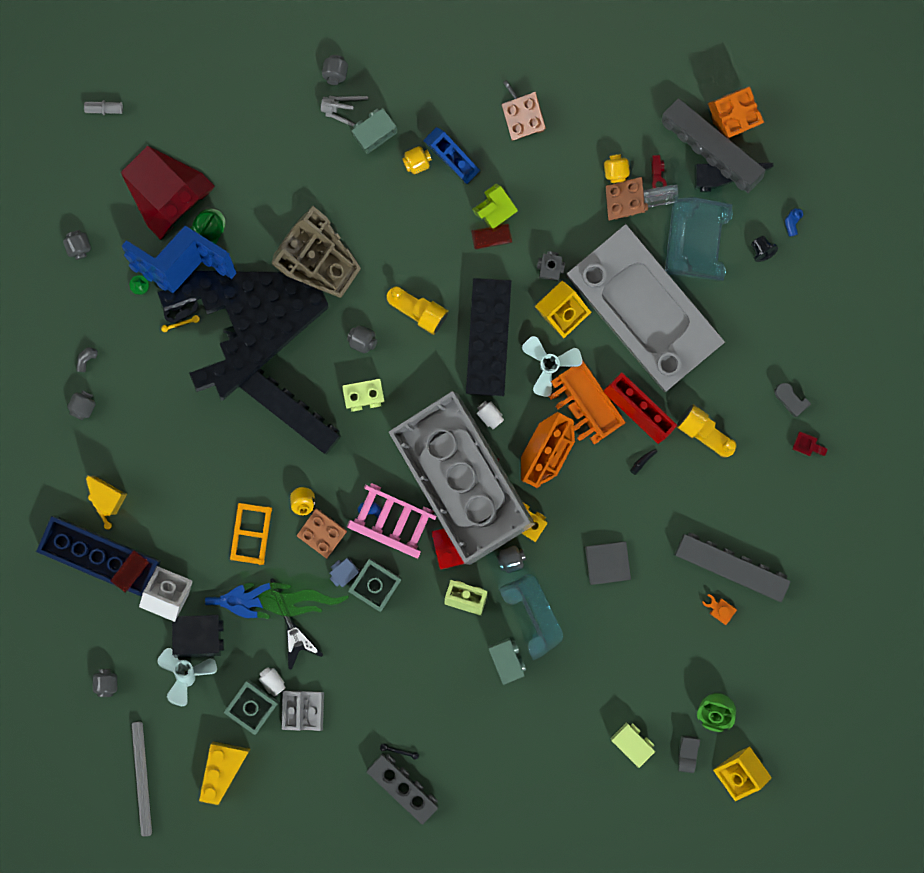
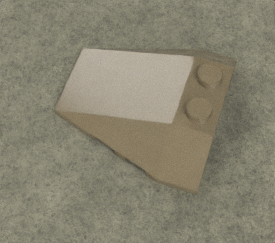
(316, 255)

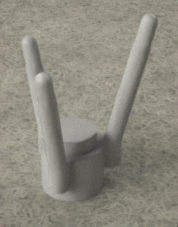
(332, 104)

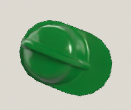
(209, 224)

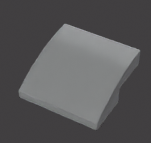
(302, 710)

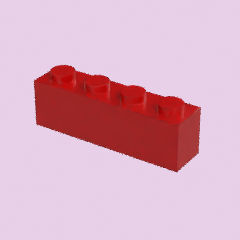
(640, 408)

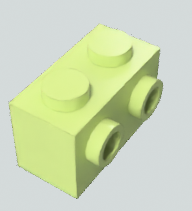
(363, 394)
(466, 597)
(632, 744)

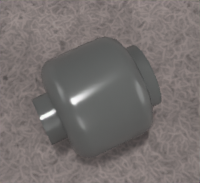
(334, 69)
(77, 244)
(362, 339)
(81, 405)
(511, 559)
(104, 683)

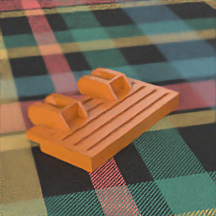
(588, 401)

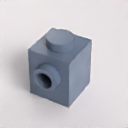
(343, 572)

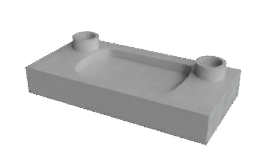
(645, 308)
(461, 478)

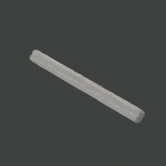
(141, 778)

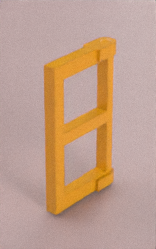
(237, 532)

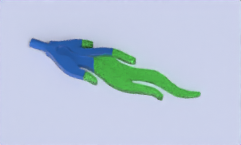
(276, 602)

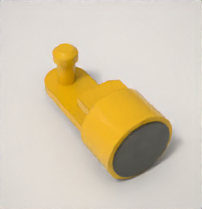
(427, 314)
(698, 425)

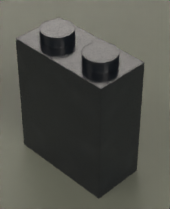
(197, 636)

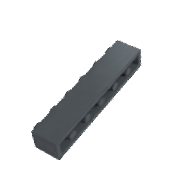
(713, 146)
(731, 567)

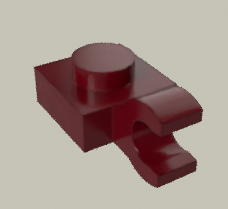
(657, 168)
(806, 444)

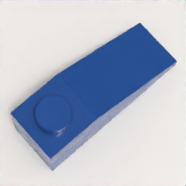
(451, 154)

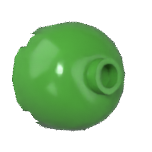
(717, 712)

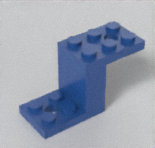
(179, 259)

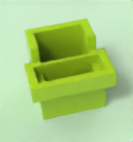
(496, 207)

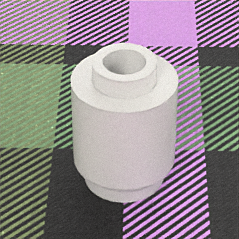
(490, 414)
(272, 681)

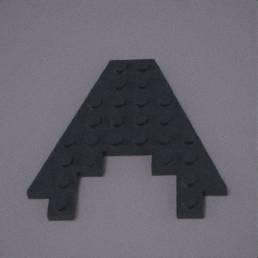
(265, 315)

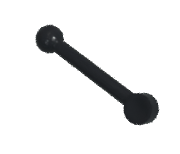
(384, 747)

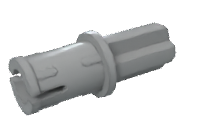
(103, 107)

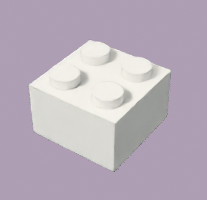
(165, 594)

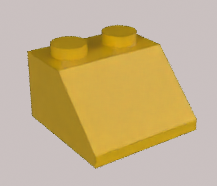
(563, 309)
(105, 496)
(742, 774)

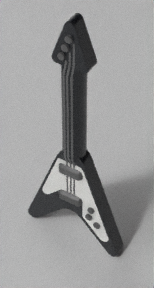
(296, 639)

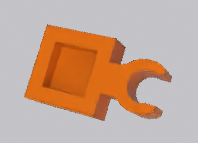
(721, 610)

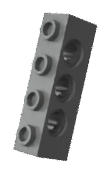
(419, 812)

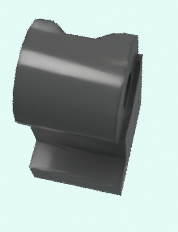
(792, 403)
(688, 753)

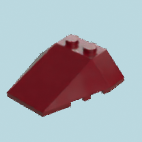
(163, 189)

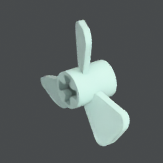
(569, 359)
(178, 692)

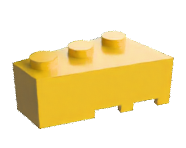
(220, 770)

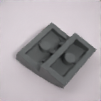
(608, 563)

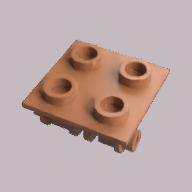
(524, 116)
(625, 199)
(321, 533)

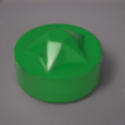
(139, 285)

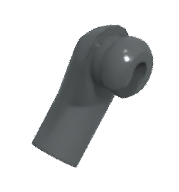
(84, 356)

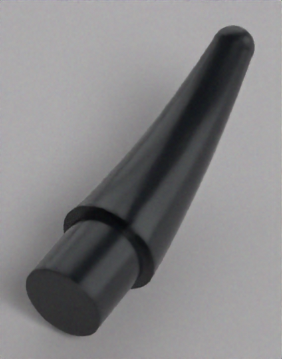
(641, 462)

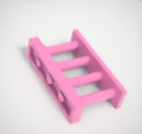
(394, 539)

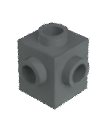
(550, 273)

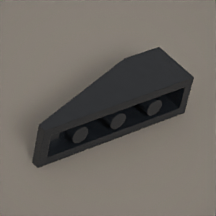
(710, 177)

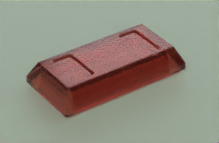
(491, 237)
(129, 571)

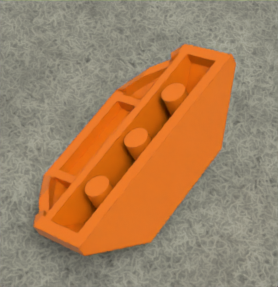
(547, 449)

